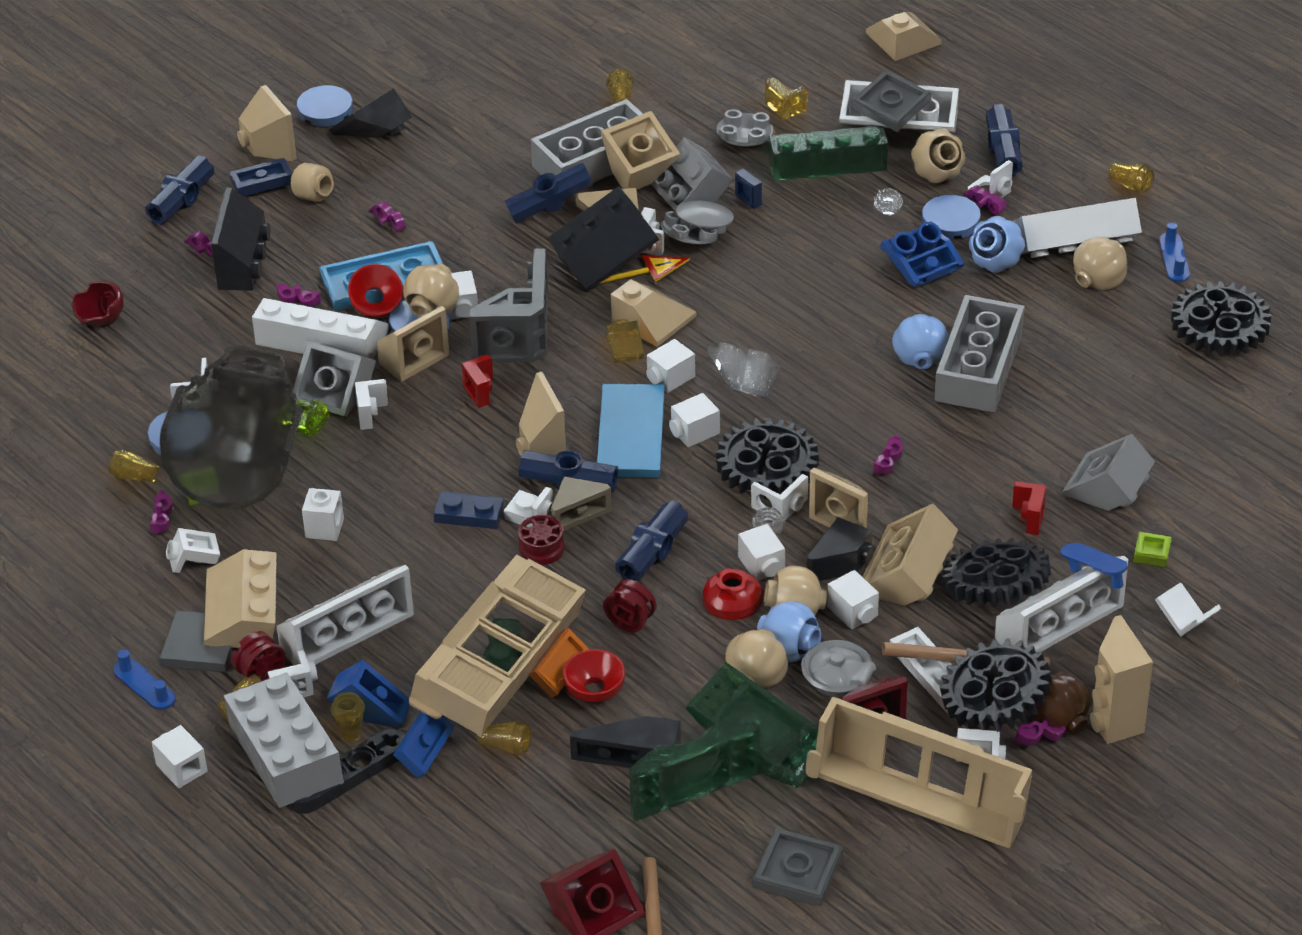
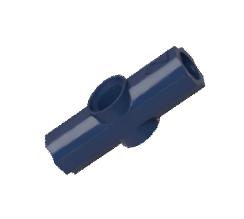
(1003, 137)
(179, 190)
(549, 192)
(565, 464)
(651, 541)

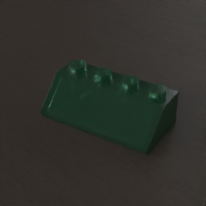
(827, 153)

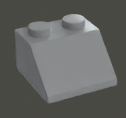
(331, 376)
(1111, 474)

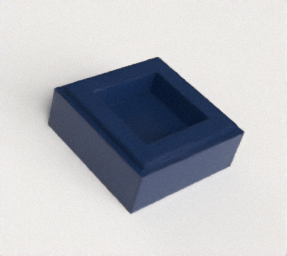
(748, 188)

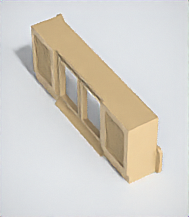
(470, 687)
(853, 755)

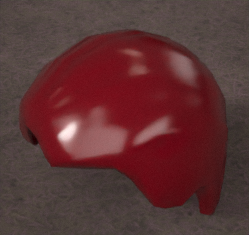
(98, 304)

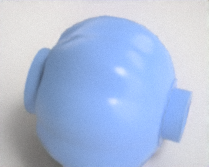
(996, 244)
(920, 341)
(792, 626)

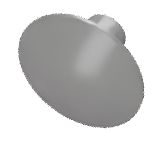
(744, 128)
(704, 215)
(673, 228)

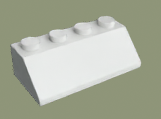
(937, 114)
(1073, 226)
(291, 325)
(1061, 609)
(348, 617)

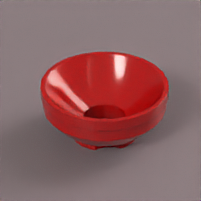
(375, 278)
(732, 602)
(594, 667)

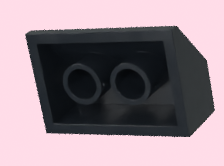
(603, 239)
(239, 242)

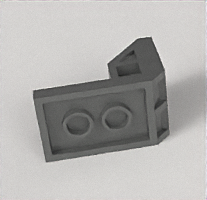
(515, 320)

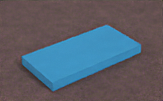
(401, 260)
(632, 429)

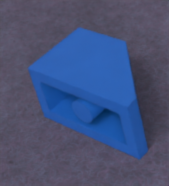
(381, 698)

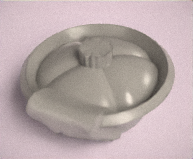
(837, 667)

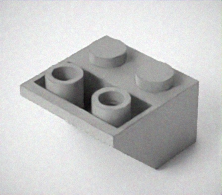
(692, 176)

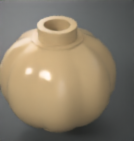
(938, 156)
(1100, 263)
(430, 288)
(797, 585)
(758, 657)

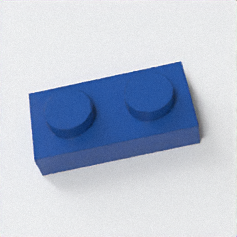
(423, 743)

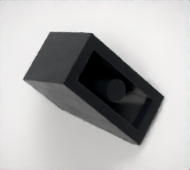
(841, 550)

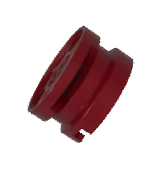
(543, 541)
(628, 607)
(257, 655)

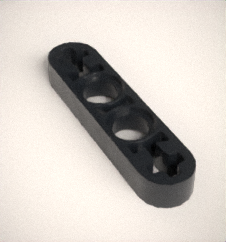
(356, 775)

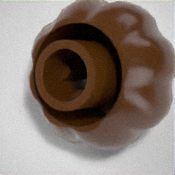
(1066, 704)

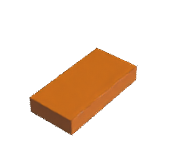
(550, 667)

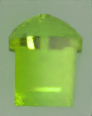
(314, 416)

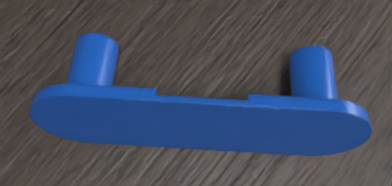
(1174, 254)
(1099, 561)
(142, 682)

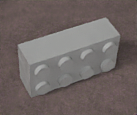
(580, 142)
(979, 353)
(283, 739)

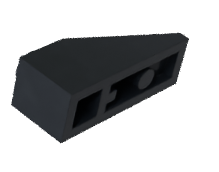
(623, 741)

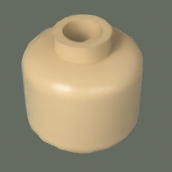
(312, 182)

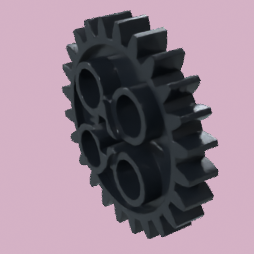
(1221, 318)
(747, 450)
(996, 572)
(996, 685)

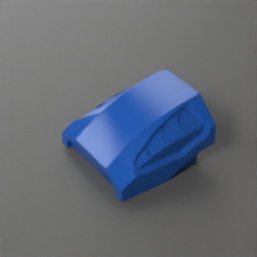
(923, 254)

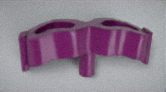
(983, 196)
(387, 214)
(200, 241)
(294, 295)
(891, 453)
(161, 510)
(1032, 733)

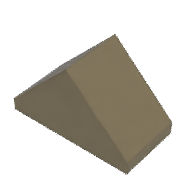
(580, 501)

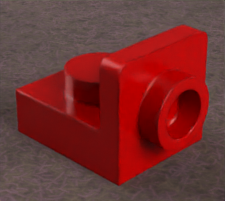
(477, 379)
(1031, 500)

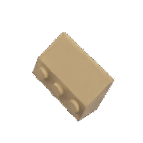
(911, 556)
(240, 598)
(1121, 684)

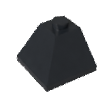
(376, 118)

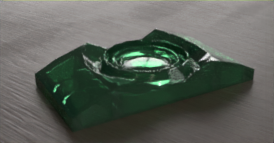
(784, 732)
(694, 768)

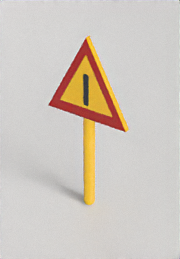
(655, 265)

